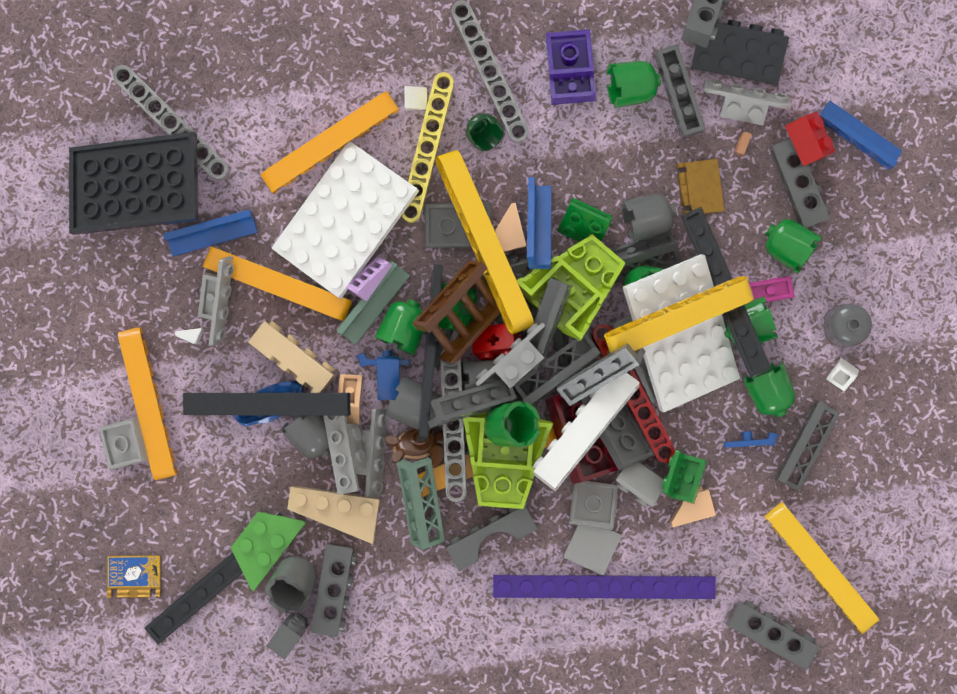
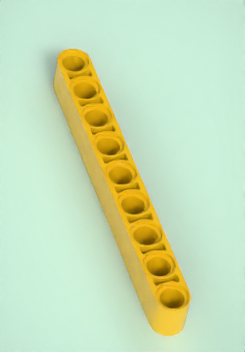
(484, 241)

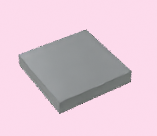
(123, 443)
(593, 504)
(592, 547)

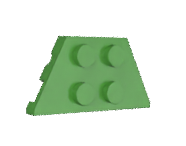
(263, 544)

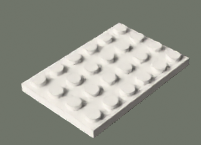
(345, 219)
(692, 359)

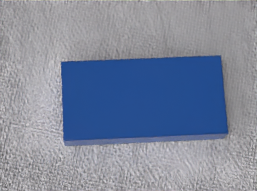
(387, 377)

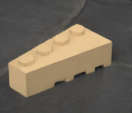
(292, 358)
(344, 512)

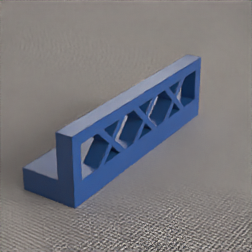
(860, 135)
(539, 225)
(211, 233)

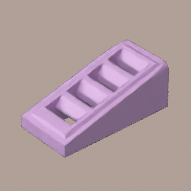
(369, 278)

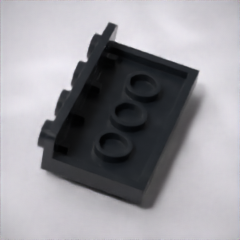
(743, 52)

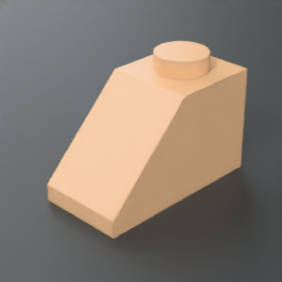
(510, 230)
(353, 385)
(690, 512)

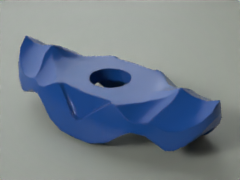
(281, 387)

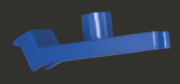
(364, 362)
(747, 440)

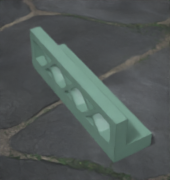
(367, 311)
(413, 504)

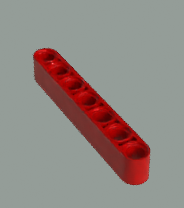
(641, 401)

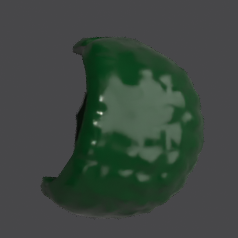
(484, 131)

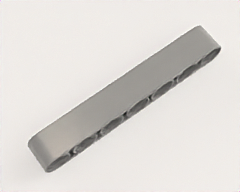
(485, 62)
(166, 113)
(451, 436)

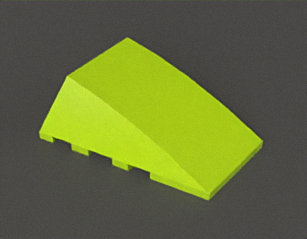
(591, 272)
(502, 473)

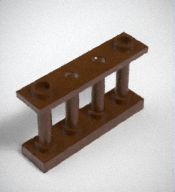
(443, 305)

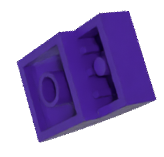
(570, 67)

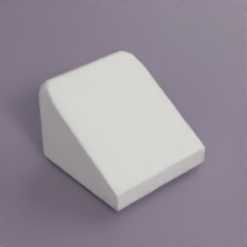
(415, 98)
(192, 335)
(842, 374)

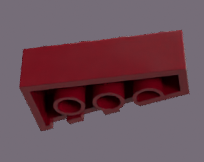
(597, 459)

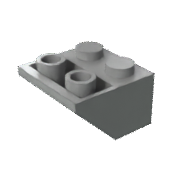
(641, 482)

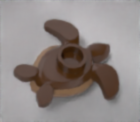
(409, 448)

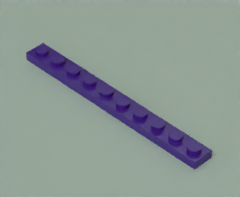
(604, 586)

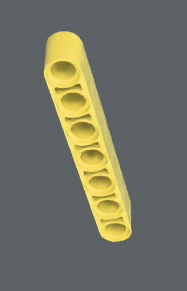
(429, 137)

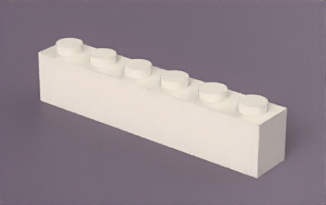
(584, 431)

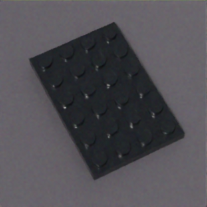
(133, 183)

